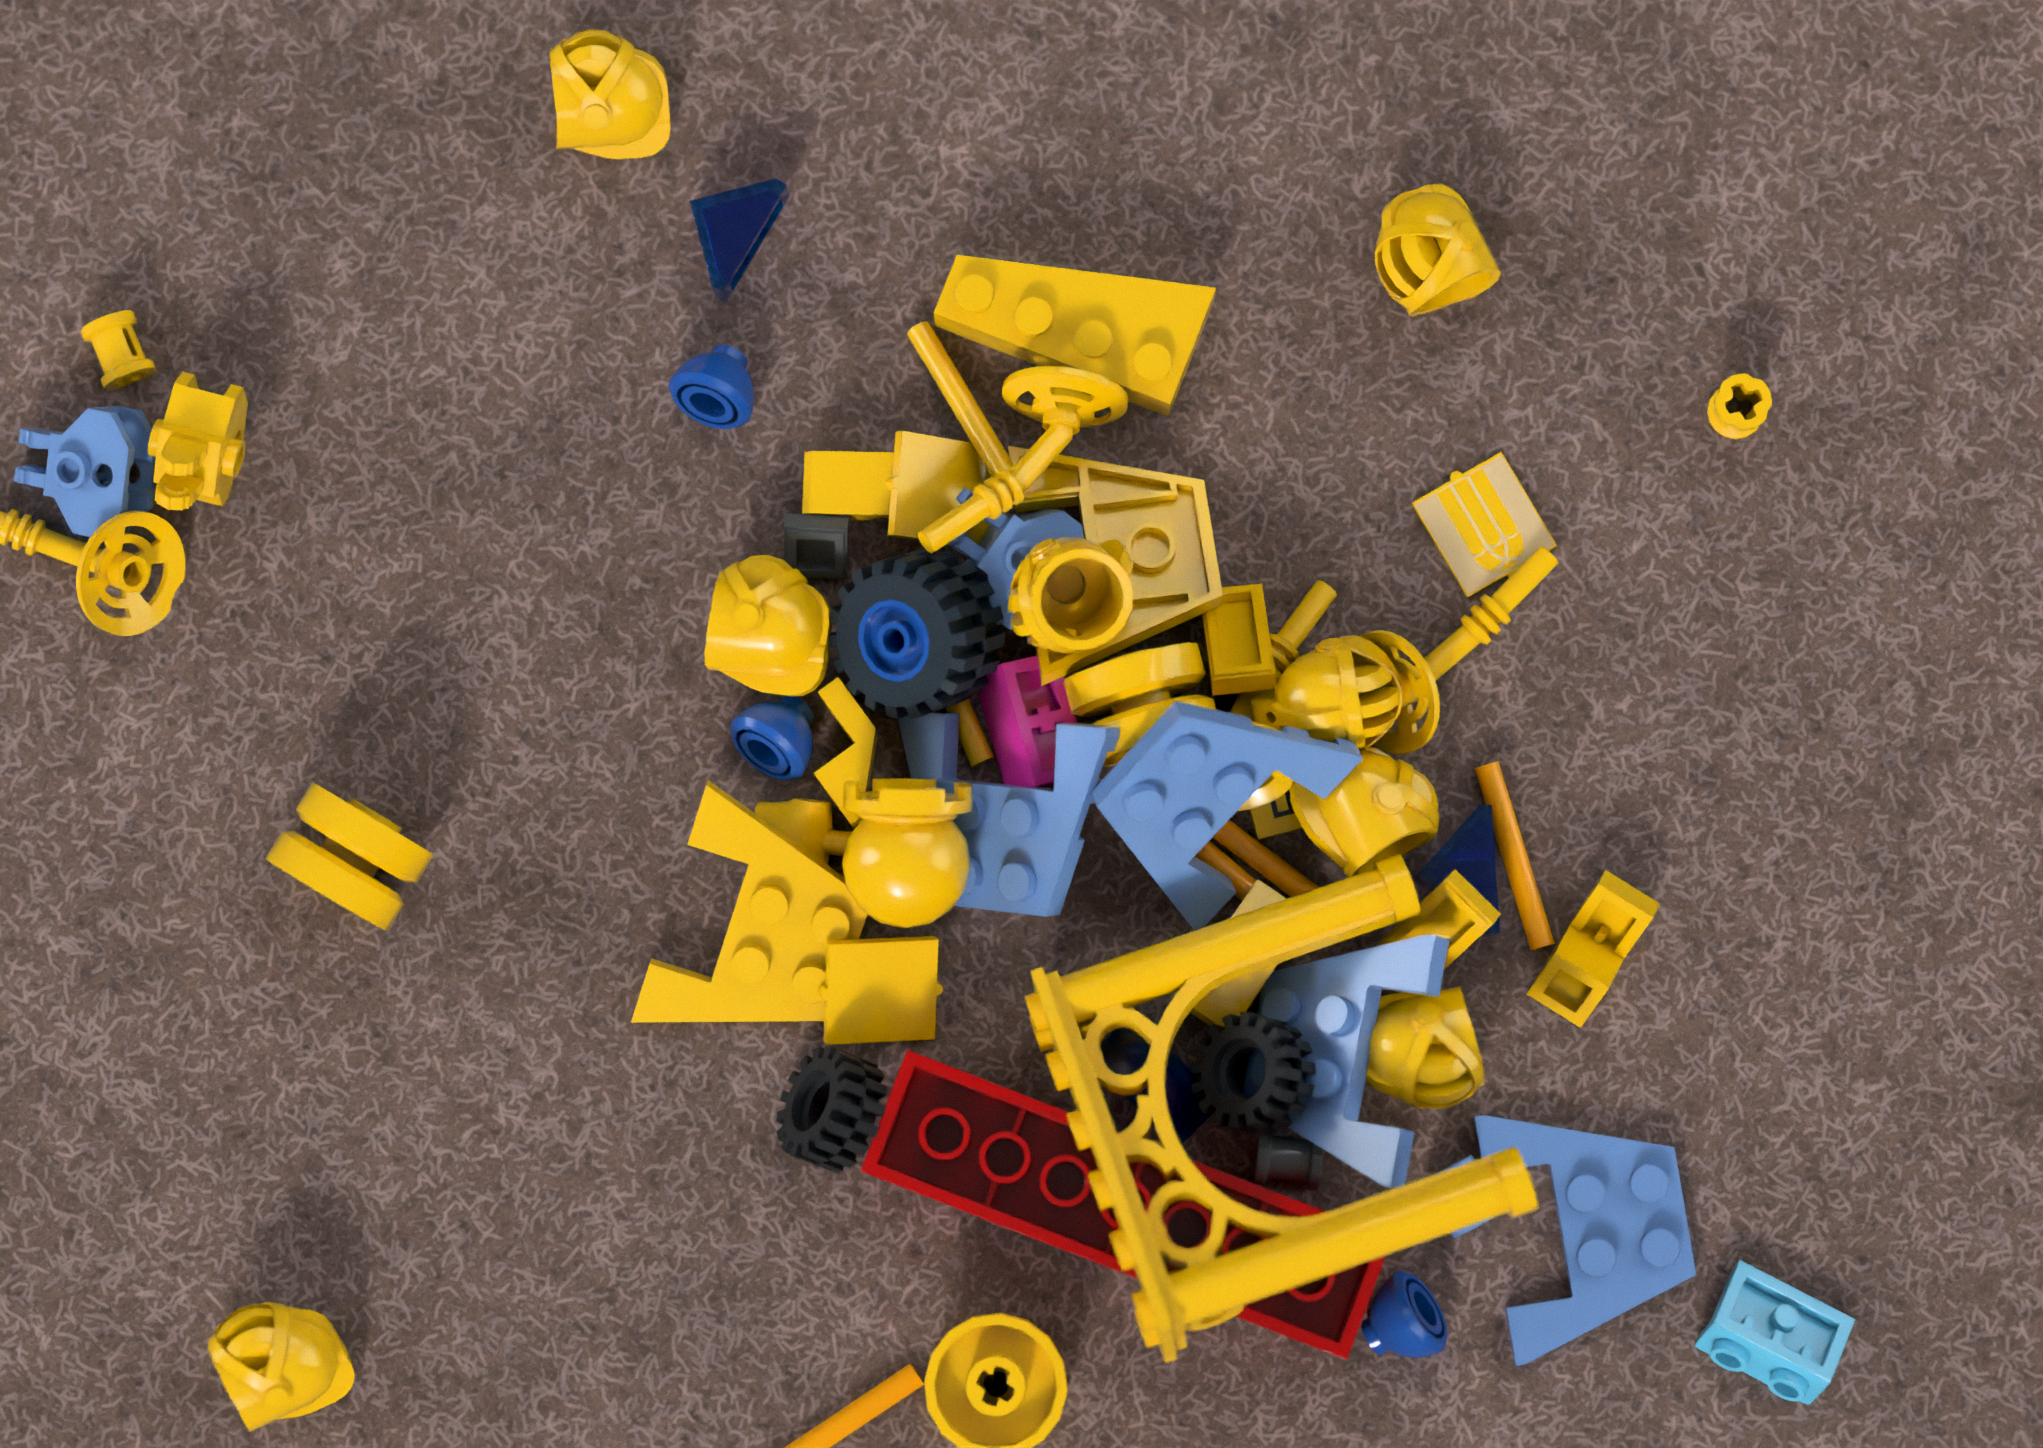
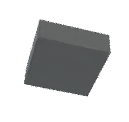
(817, 545)

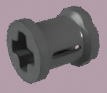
(1287, 1161)

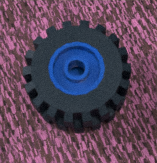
(916, 633)

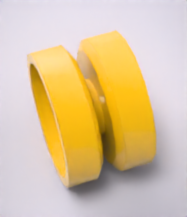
(1136, 690)
(350, 855)
(978, 1348)

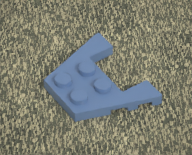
(1192, 779)
(1016, 835)
(1336, 1011)
(1616, 1221)

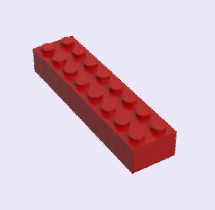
(1023, 1171)

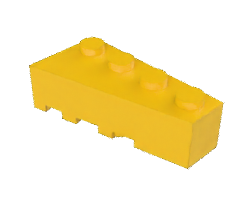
(1080, 319)

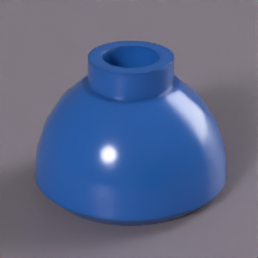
(715, 388)
(775, 737)
(1405, 1319)

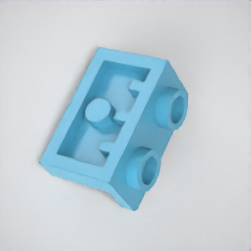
(1775, 1334)

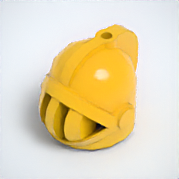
(609, 96)
(1432, 250)
(1071, 594)
(768, 627)
(1323, 696)
(1371, 814)
(1425, 1050)
(280, 1362)

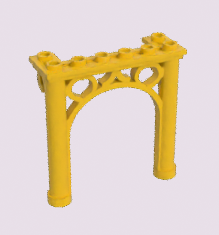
(1300, 1248)

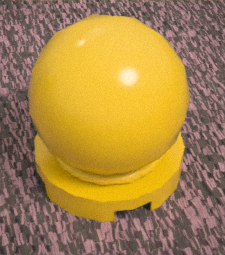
(906, 853)

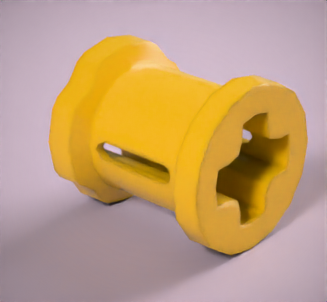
(118, 349)
(1744, 388)

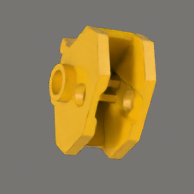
(198, 444)

